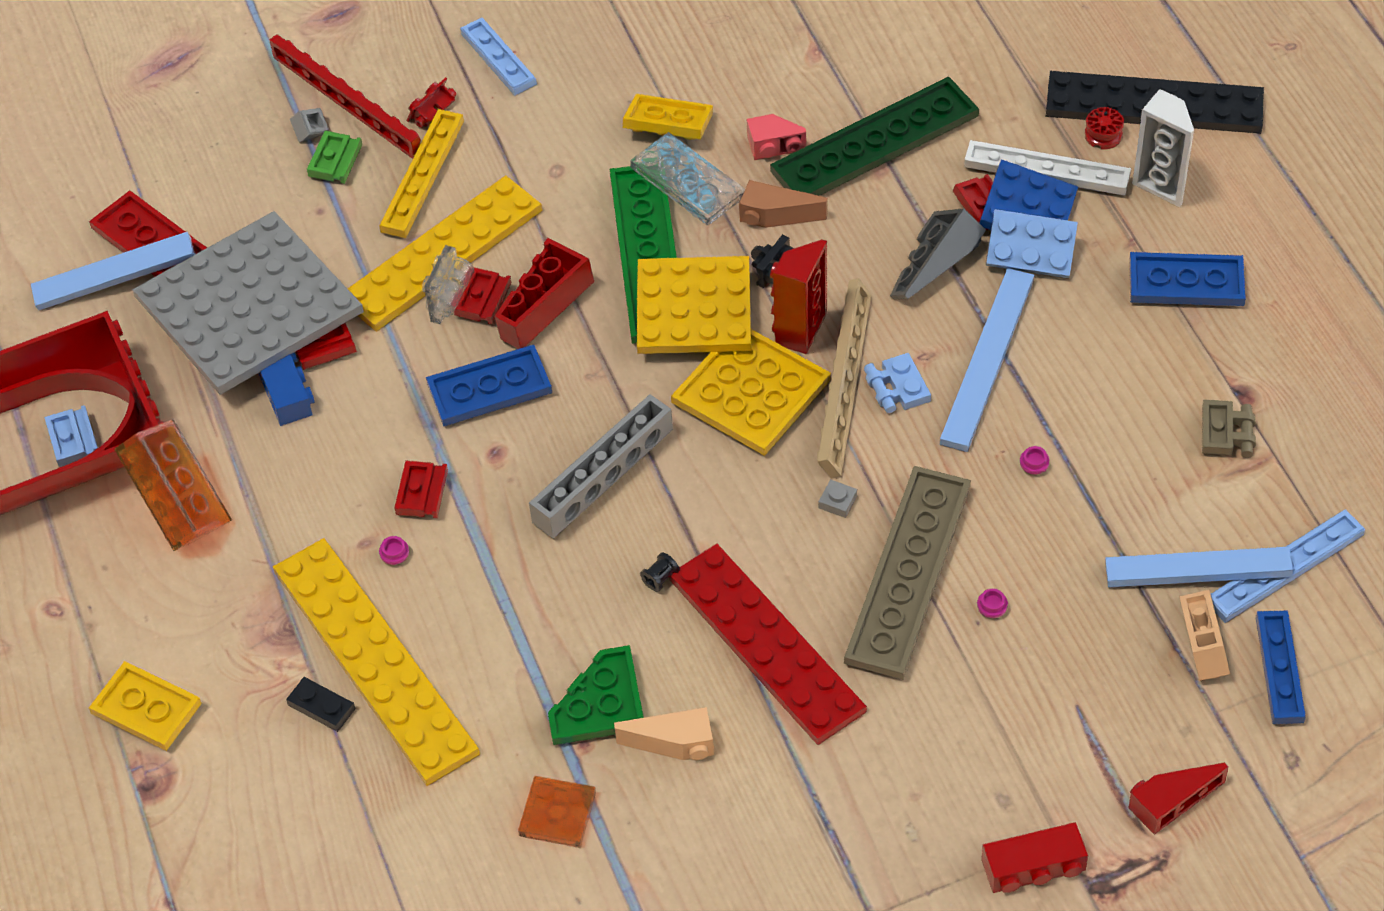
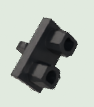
(766, 256)

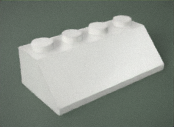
(1164, 148)

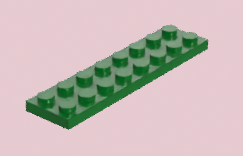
(642, 229)

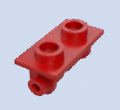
(423, 109)

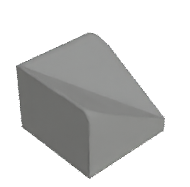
(309, 124)

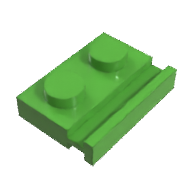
(334, 157)

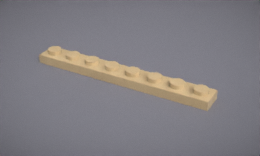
(844, 379)

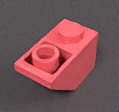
(774, 136)

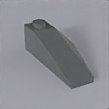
(943, 242)

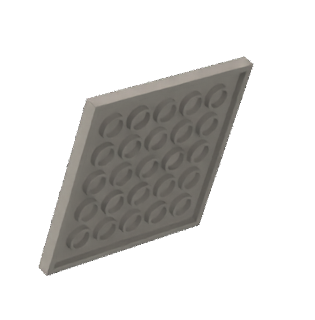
(247, 302)

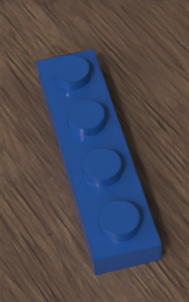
(1280, 667)

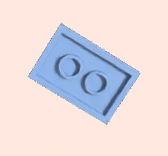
(1031, 243)

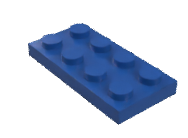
(1187, 279)
(489, 385)

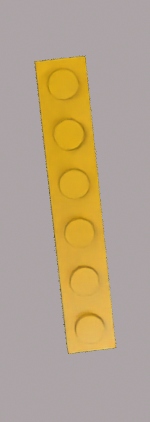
(421, 173)

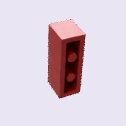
(1034, 858)

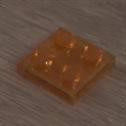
(557, 811)

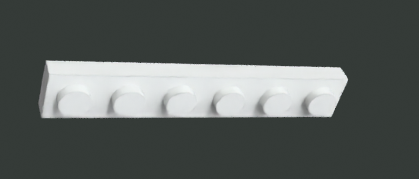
(1070, 170)

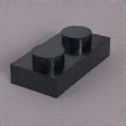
(320, 704)

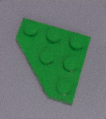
(598, 699)

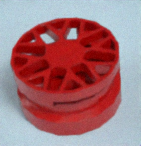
(1104, 129)

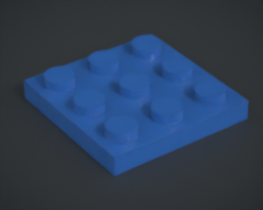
(1027, 192)

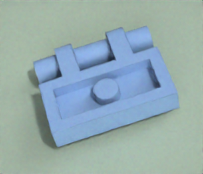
(905, 380)

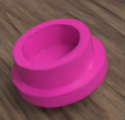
(1034, 460)
(393, 550)
(992, 603)

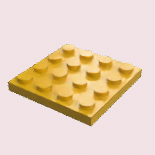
(693, 305)
(752, 392)

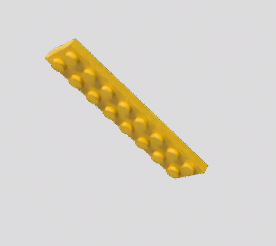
(470, 229)

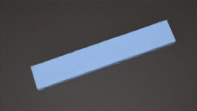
(112, 271)
(1304, 553)
(1198, 567)

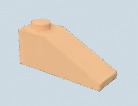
(1204, 635)
(674, 735)

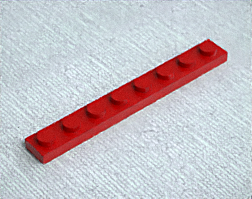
(345, 96)

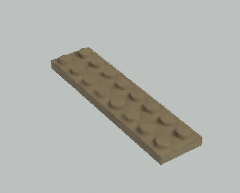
(907, 573)

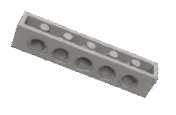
(601, 466)

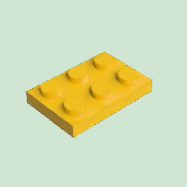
(667, 115)
(145, 705)

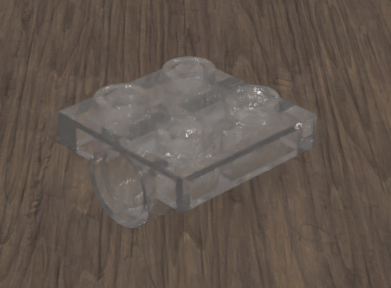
(446, 284)

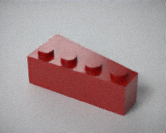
(543, 293)

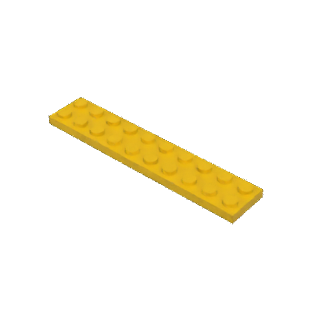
(376, 662)

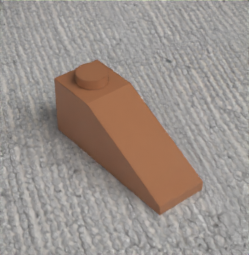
(778, 206)

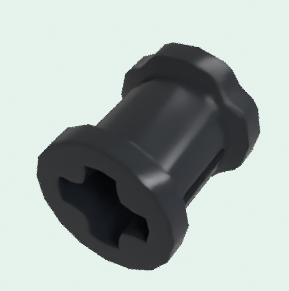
(652, 578)

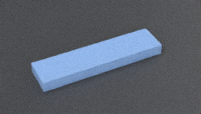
(498, 56)

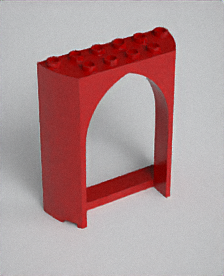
(71, 359)

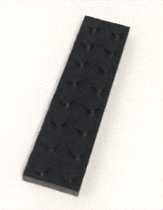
(1208, 104)

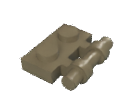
(1218, 428)

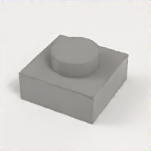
(837, 498)

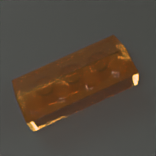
(172, 484)

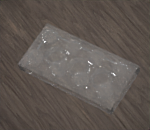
(687, 178)

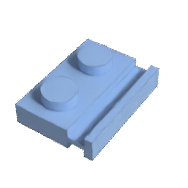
(71, 435)

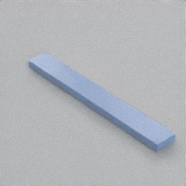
(986, 360)

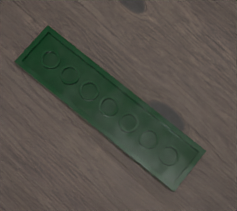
(876, 139)

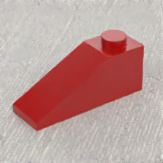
(1173, 793)

